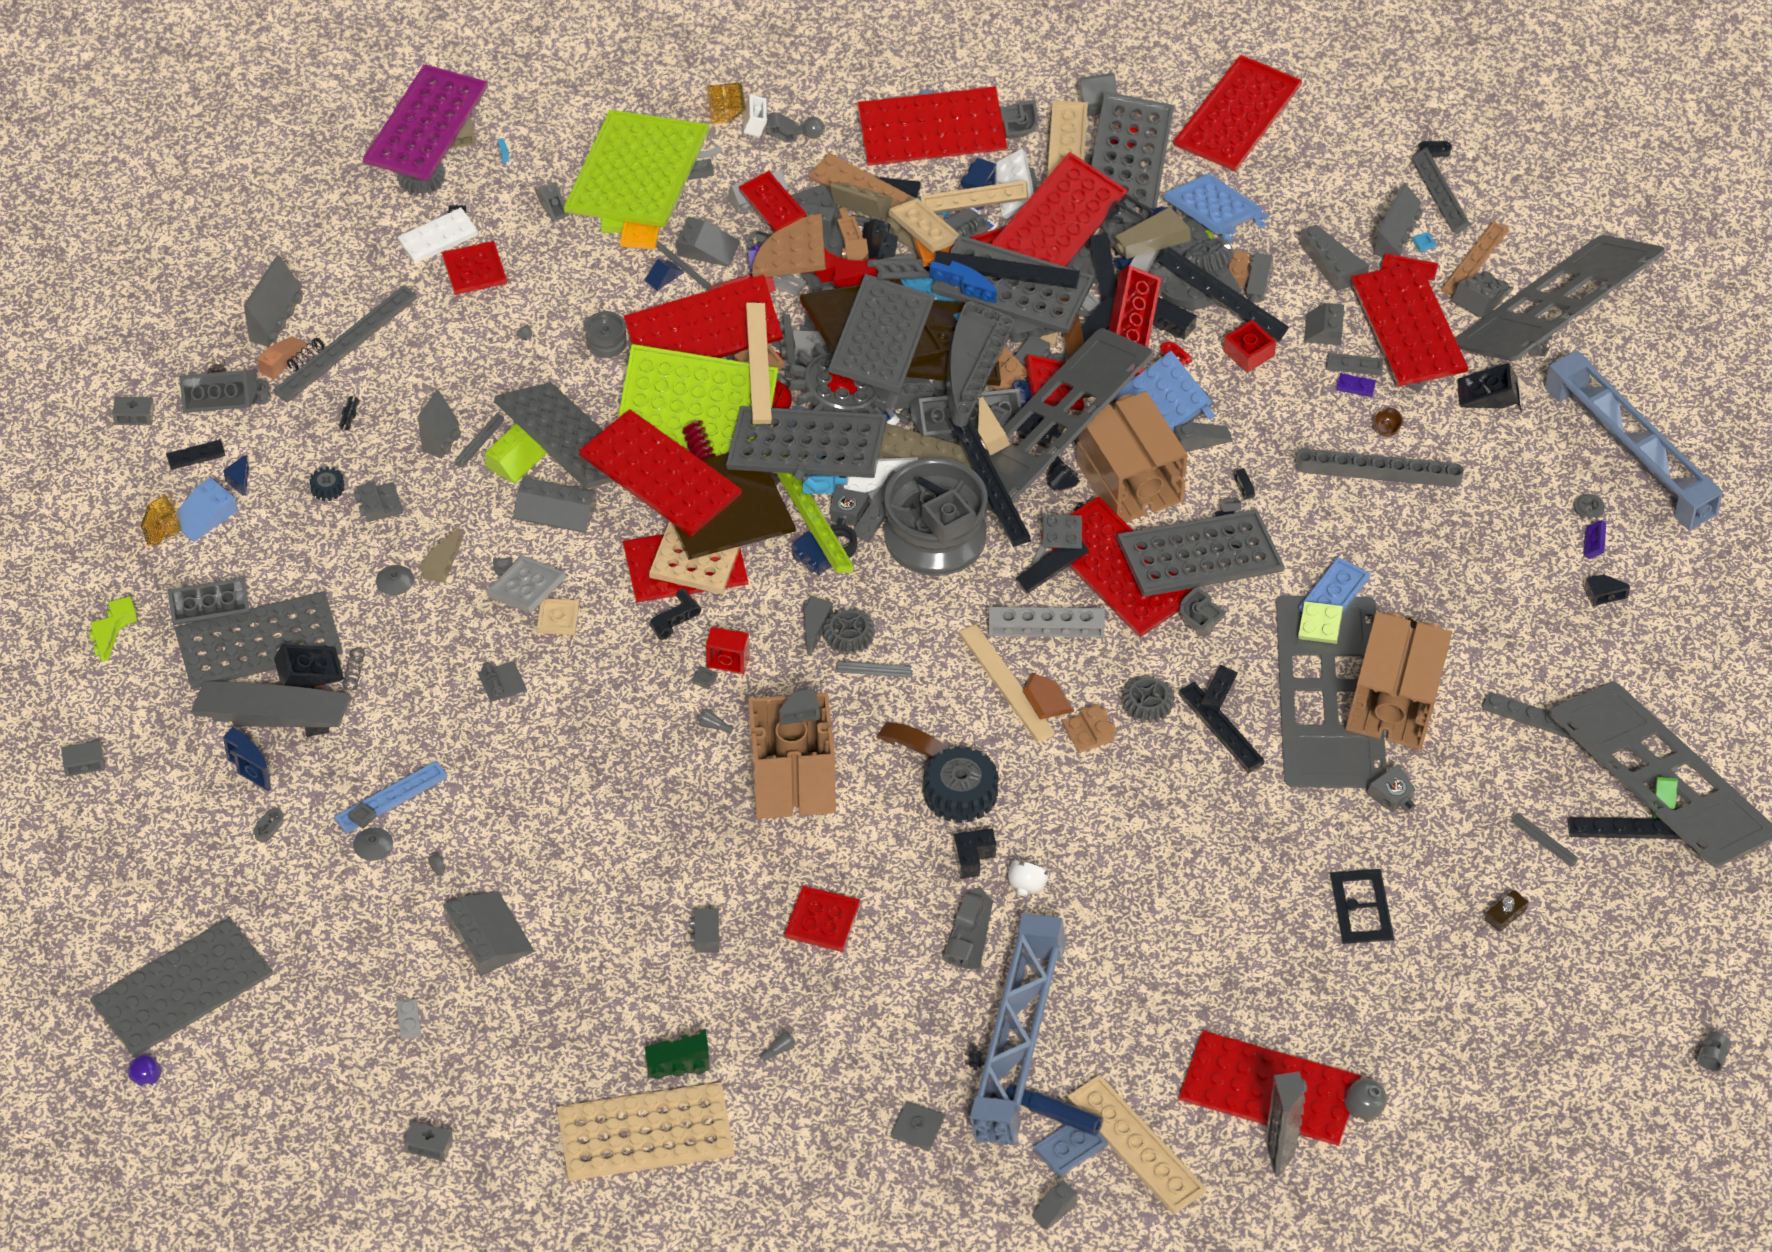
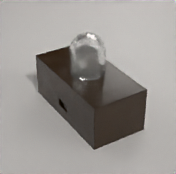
(1506, 910)

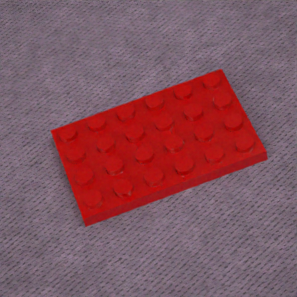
(640, 557)

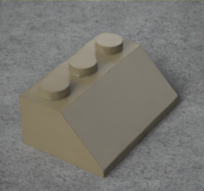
(861, 200)

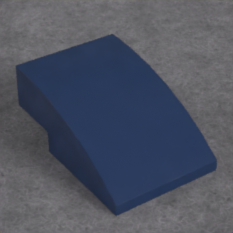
(247, 758)

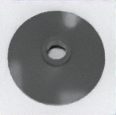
(394, 585)
(373, 850)

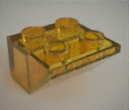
(725, 102)
(160, 521)

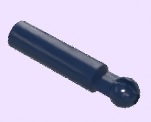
(1059, 1111)

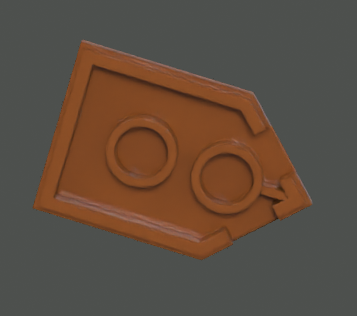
(1046, 697)

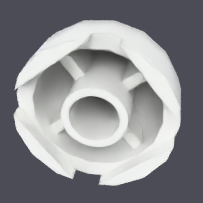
(1027, 878)

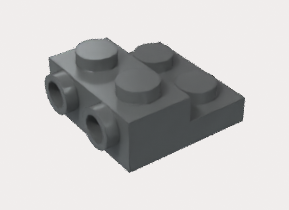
(378, 501)

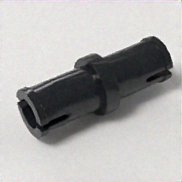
(349, 413)

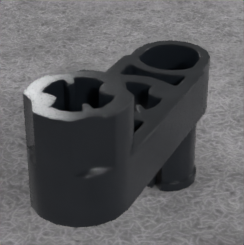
(663, 623)

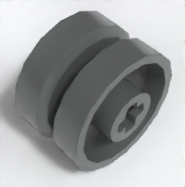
(606, 334)

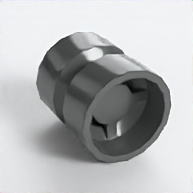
(1714, 1051)

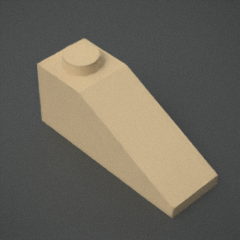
(990, 430)

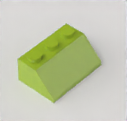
(514, 454)

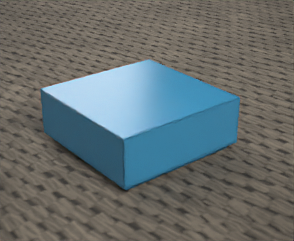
(503, 150)
(1423, 242)

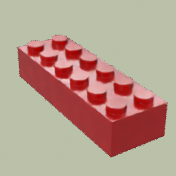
(1135, 306)

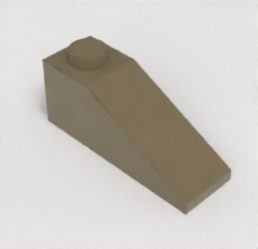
(441, 558)

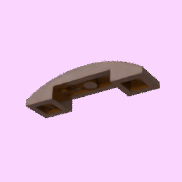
(911, 738)

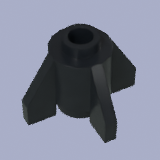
(1061, 476)

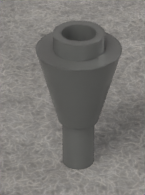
(710, 720)
(781, 1044)

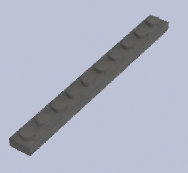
(345, 344)

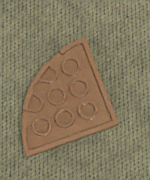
(792, 249)

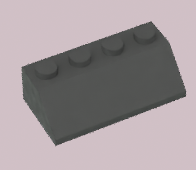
(1398, 223)
(218, 390)
(554, 505)
(208, 601)

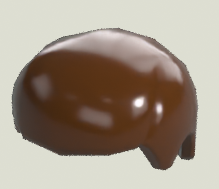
(1386, 420)

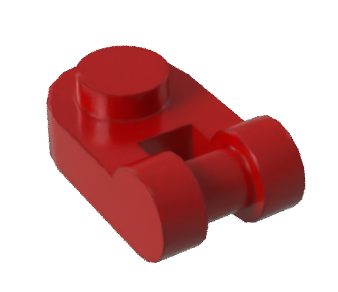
(1177, 351)

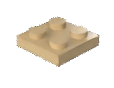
(558, 616)

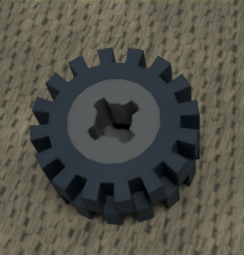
(327, 484)

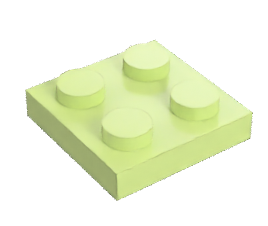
(1320, 622)

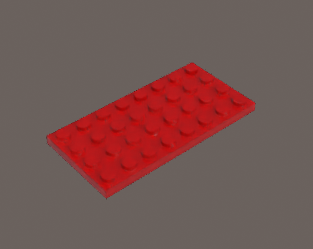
(1237, 112)
(931, 126)
(1062, 213)
(705, 322)
(1409, 324)
(660, 472)
(1110, 576)
(1240, 1078)

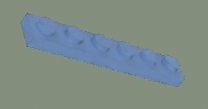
(396, 794)

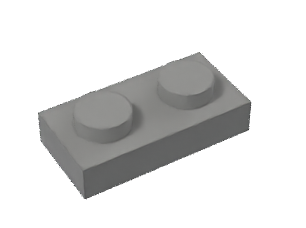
(408, 1019)

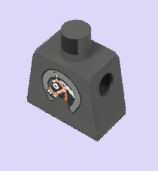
(848, 506)
(1393, 790)

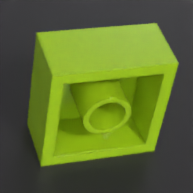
(611, 226)

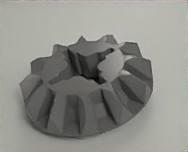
(1584, 501)

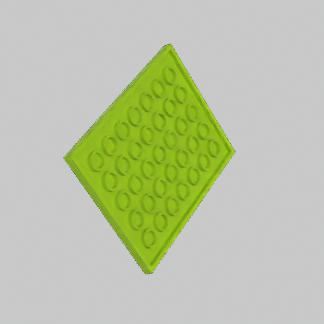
(637, 168)
(683, 388)

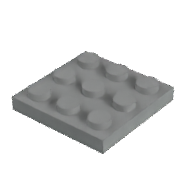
(526, 584)

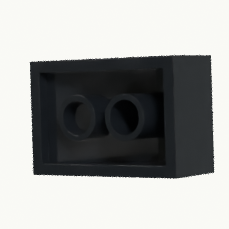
(1489, 388)
(307, 665)

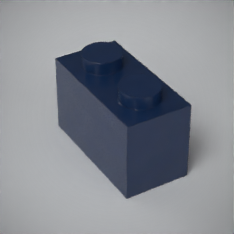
(810, 553)

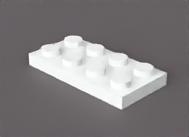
(1014, 169)
(438, 235)
(883, 470)

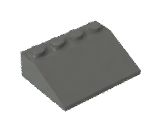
(271, 303)
(487, 931)

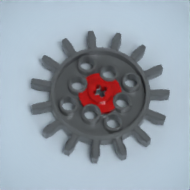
(830, 390)

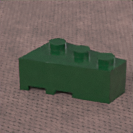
(678, 1057)

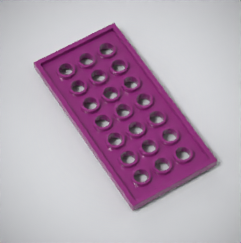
(398, 120)

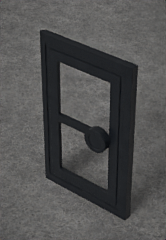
(1342, 906)

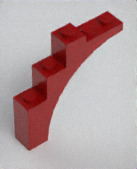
(844, 271)

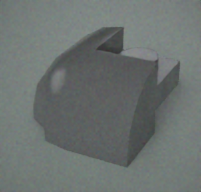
(1019, 119)
(1200, 612)

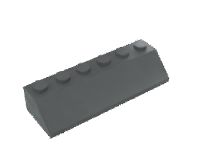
(933, 413)
(1285, 1119)

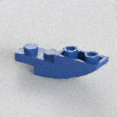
(969, 280)

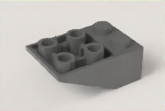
(1481, 293)

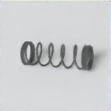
(350, 680)

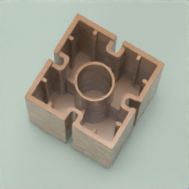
(1133, 458)
(1399, 680)
(791, 761)

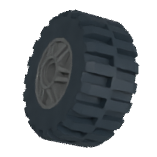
(960, 784)

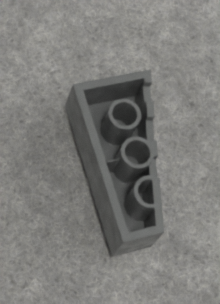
(1331, 257)

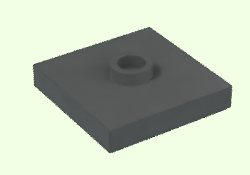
(918, 1126)

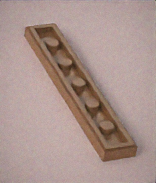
(1476, 257)

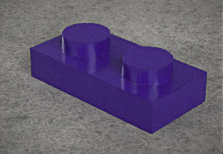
(1356, 385)
(1595, 539)

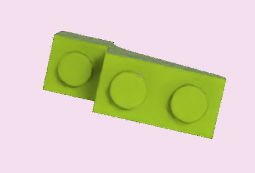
(105, 631)

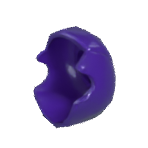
(144, 1070)

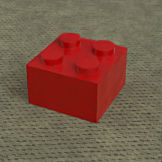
(1249, 346)
(727, 650)

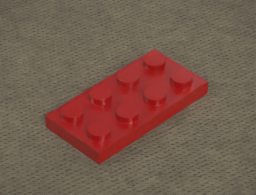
(772, 201)

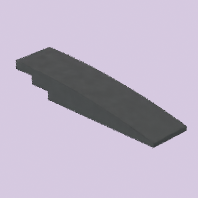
(269, 705)

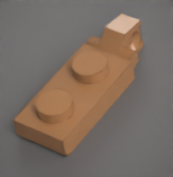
(848, 226)

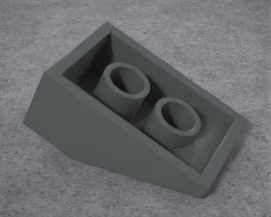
(706, 243)
(438, 426)

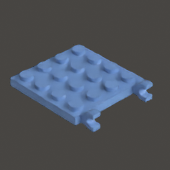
(1215, 205)
(1171, 390)

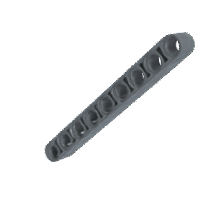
(1379, 468)

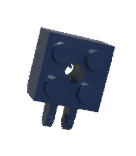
(980, 174)

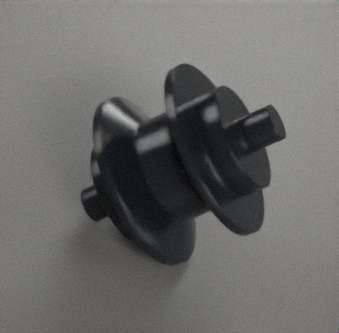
(974, 1057)

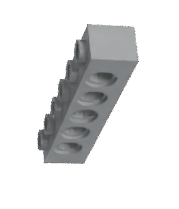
(1046, 622)

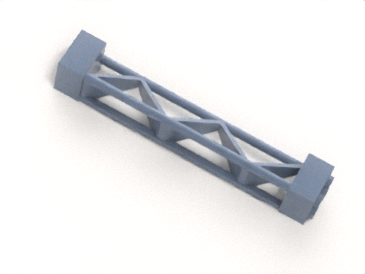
(1696, 496)
(999, 1118)

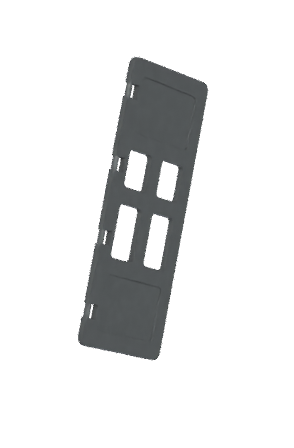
(1604, 259)
(1096, 369)
(1614, 720)
(1326, 752)

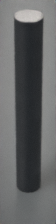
(930, 486)

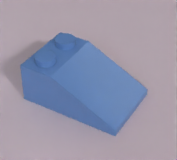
(205, 509)

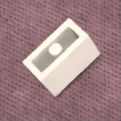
(755, 115)

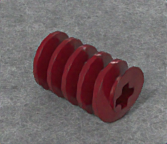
(696, 440)

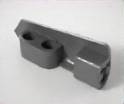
(970, 931)

